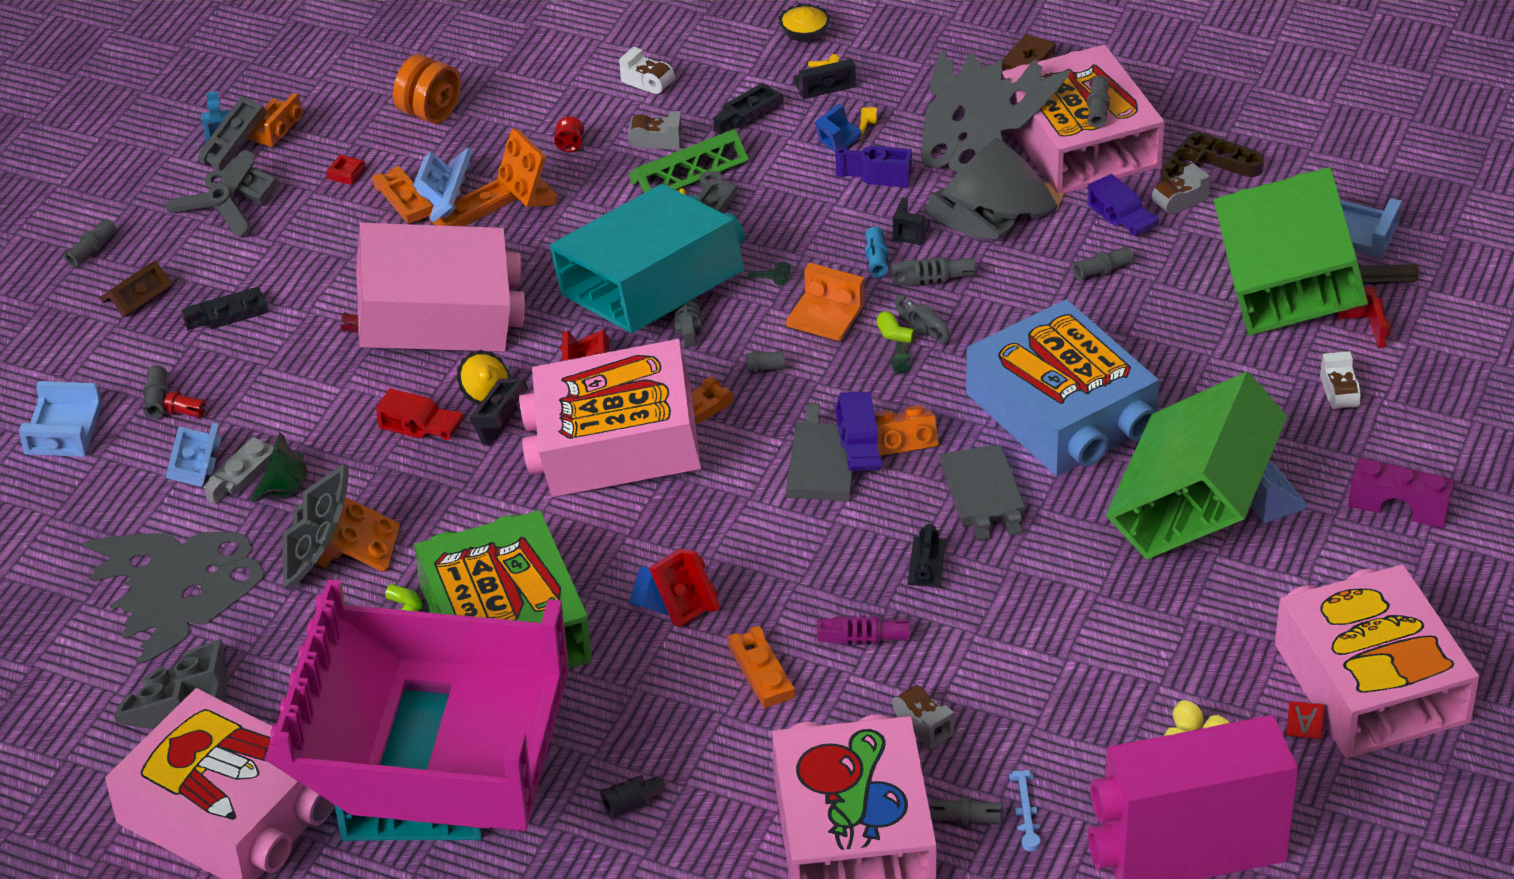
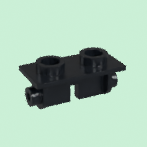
(927, 558)

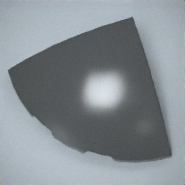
(1000, 182)
(975, 223)
(313, 525)
(166, 689)

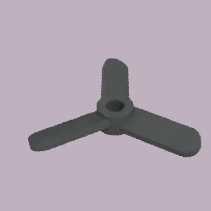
(222, 196)

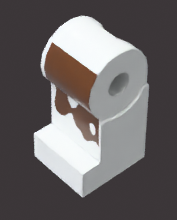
(644, 72)
(1339, 380)

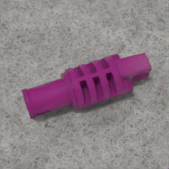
(861, 630)

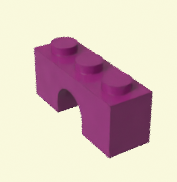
(1425, 493)

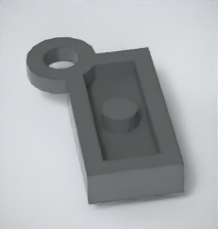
(255, 186)
(716, 193)

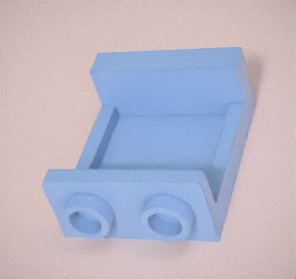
(1370, 227)
(62, 419)

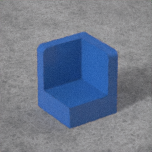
(836, 130)
(646, 593)

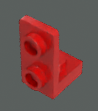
(1375, 312)

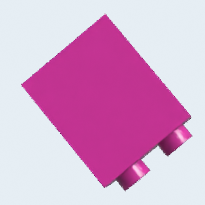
(1195, 803)

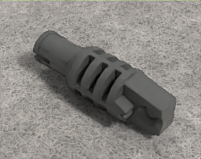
(930, 270)
(688, 321)

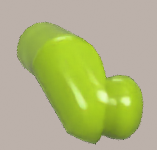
(891, 330)
(407, 597)

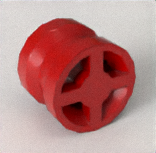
(569, 141)

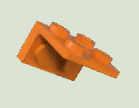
(522, 171)
(829, 302)
(363, 536)

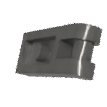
(231, 133)

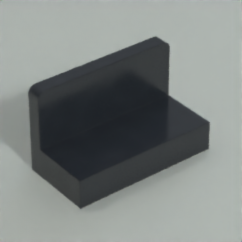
(826, 79)
(497, 408)

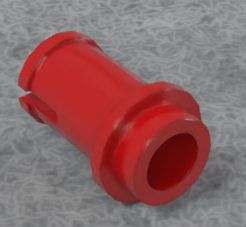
(182, 404)

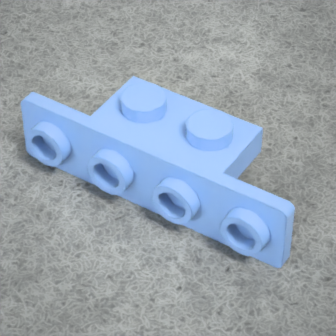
(442, 182)

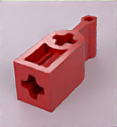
(415, 415)

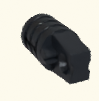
(630, 795)

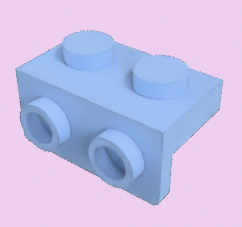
(191, 455)

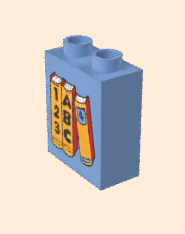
(1061, 387)

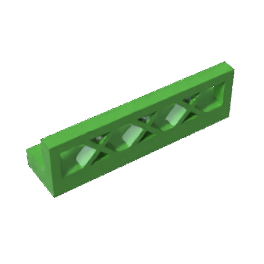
(688, 155)

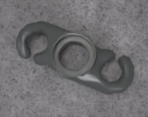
(922, 319)

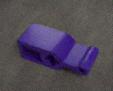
(876, 165)
(1120, 205)
(858, 430)

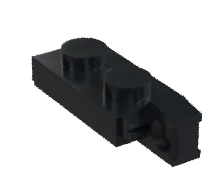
(746, 108)
(226, 309)

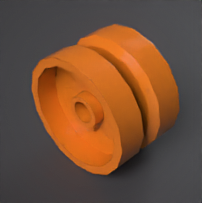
(426, 88)

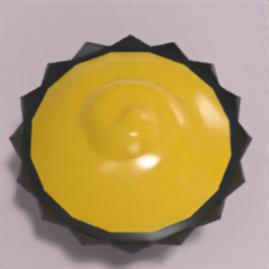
(804, 22)
(480, 373)

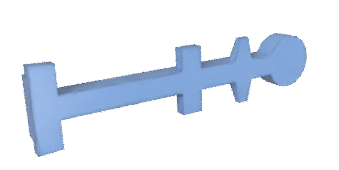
(1030, 840)

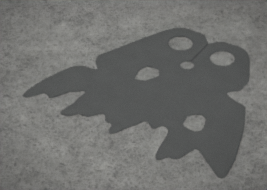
(985, 106)
(173, 568)

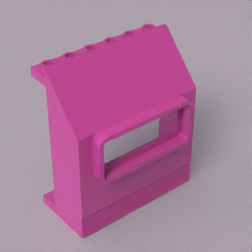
(493, 732)

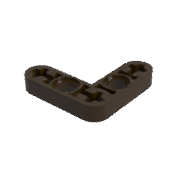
(1205, 148)

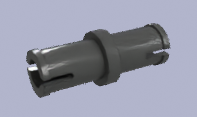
(1098, 101)
(90, 243)
(1102, 263)
(155, 391)
(966, 811)

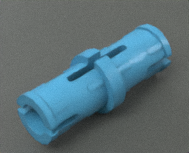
(876, 252)

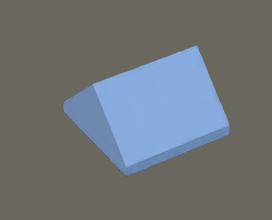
(1276, 496)

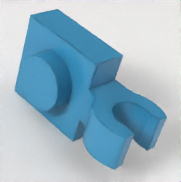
(213, 118)

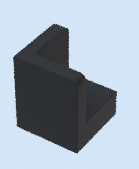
(908, 226)

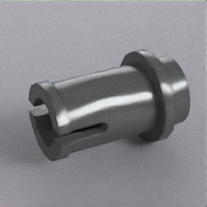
(765, 361)

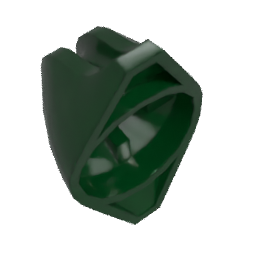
(283, 474)

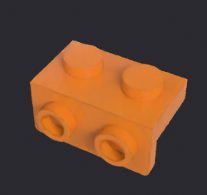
(277, 120)
(906, 430)

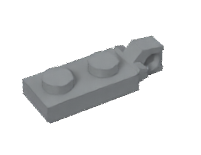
(239, 470)

